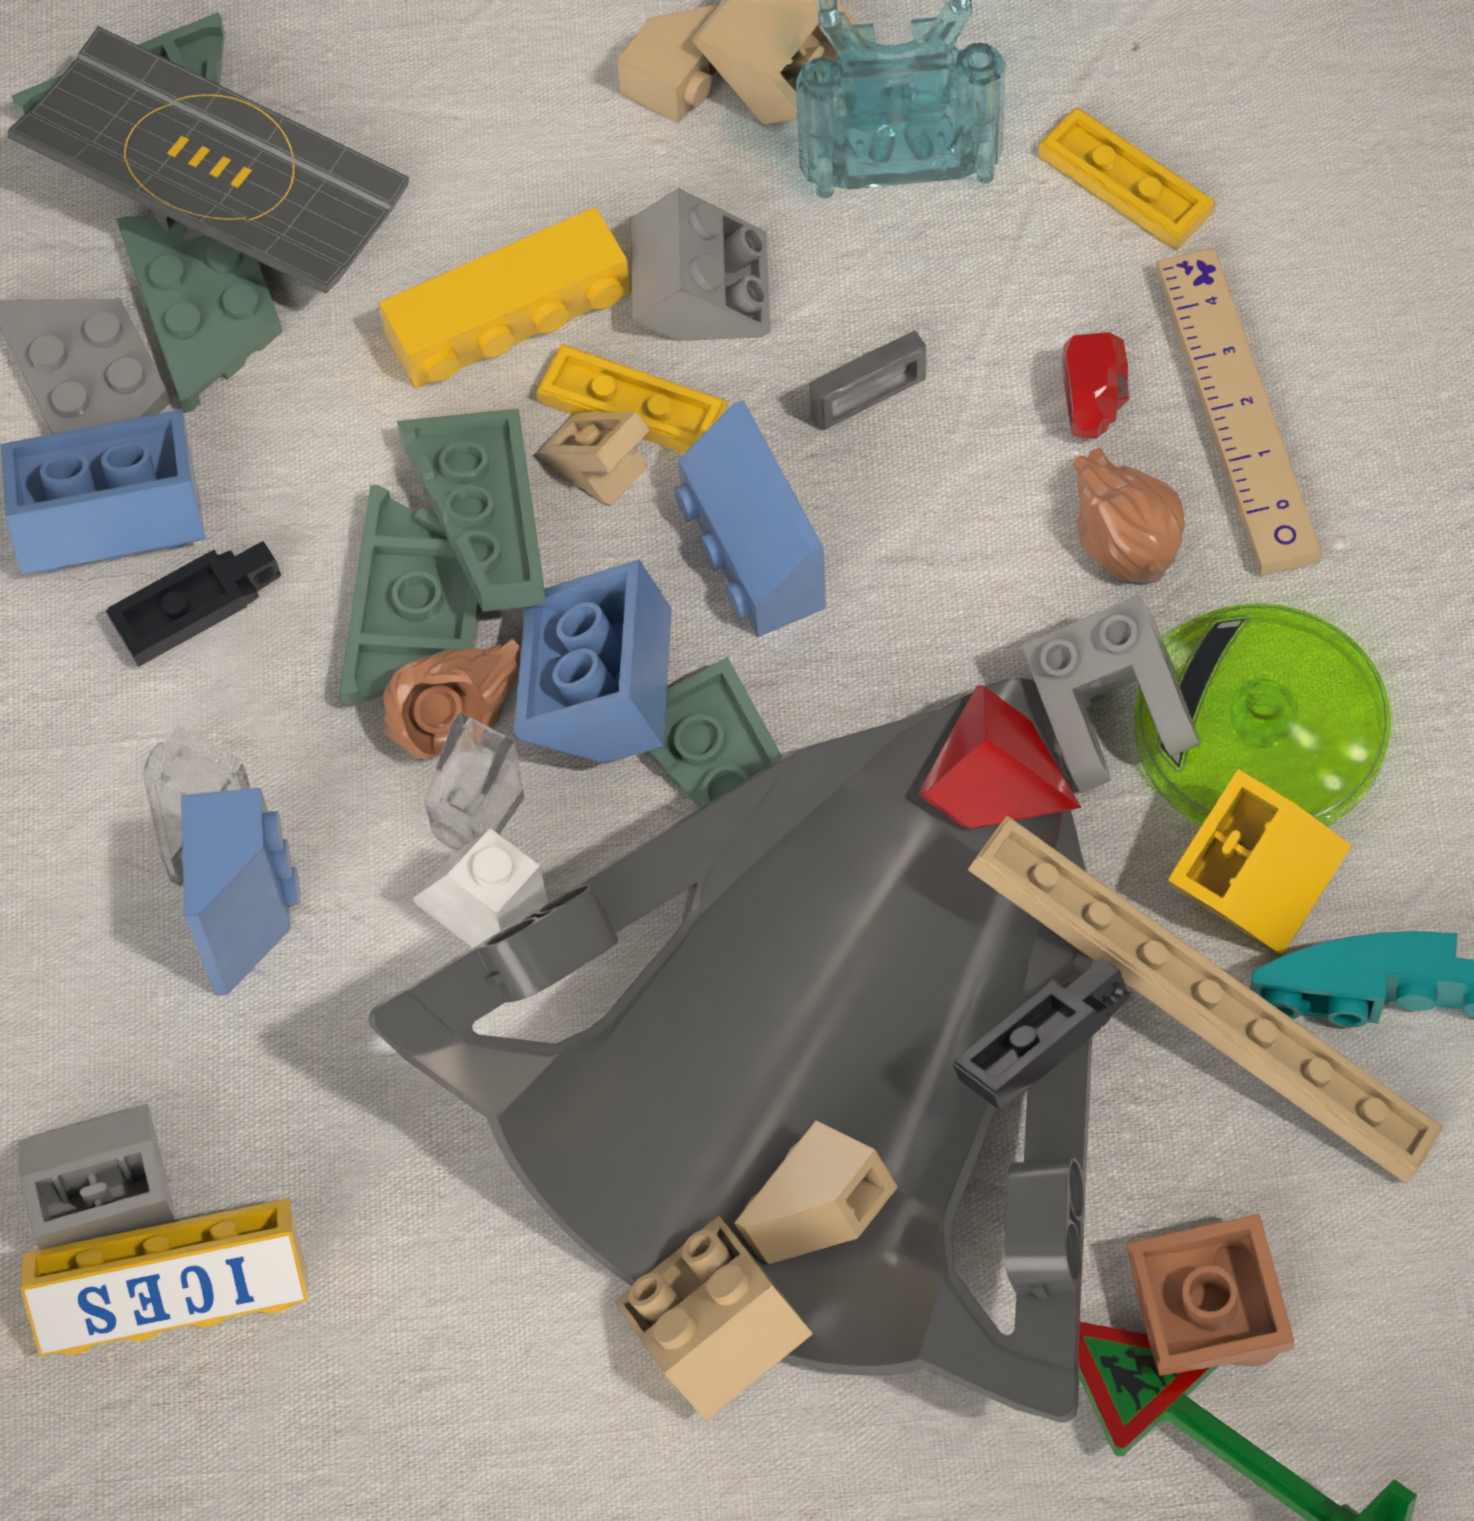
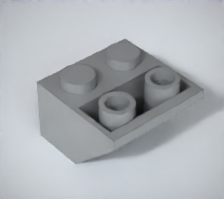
(698, 271)
(95, 1179)

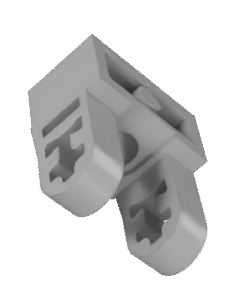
(1095, 659)

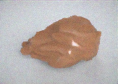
(1127, 519)
(434, 689)

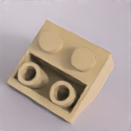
(762, 50)
(712, 1318)

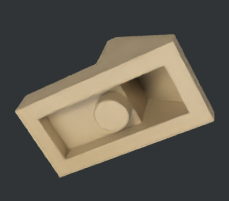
(598, 452)

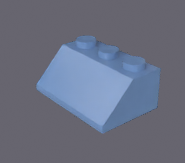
(101, 492)
(751, 524)
(596, 666)
(235, 881)

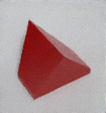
(995, 768)

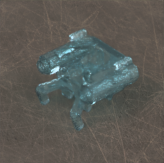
(899, 108)

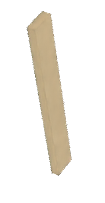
(1207, 999)

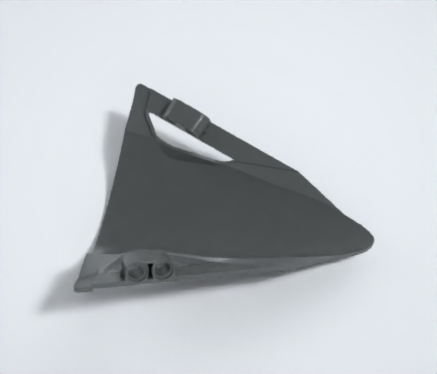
(814, 977)

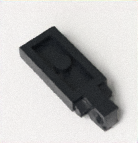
(191, 600)
(1041, 1034)

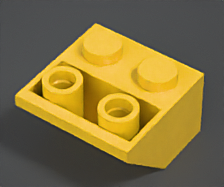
(1259, 862)

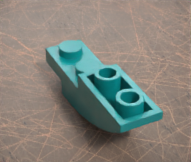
(1358, 973)

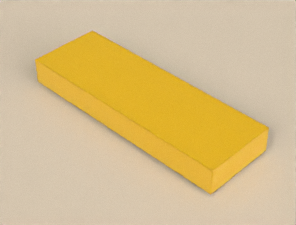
(1126, 178)
(594, 384)

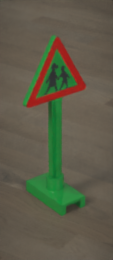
(1133, 1399)

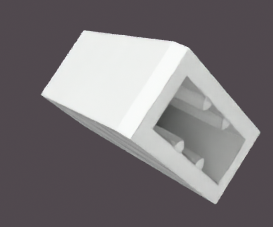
(483, 888)

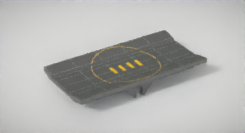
(212, 160)

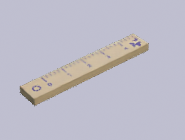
(1238, 412)

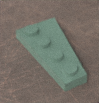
(482, 497)
(713, 735)

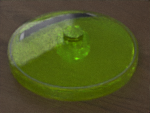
(1277, 701)

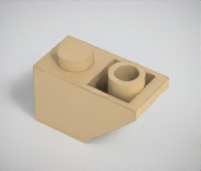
(664, 65)
(816, 1197)

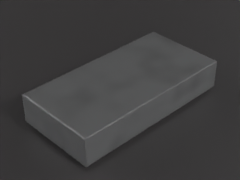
(867, 380)

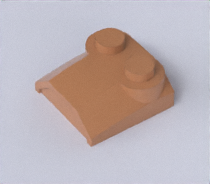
(1210, 1296)

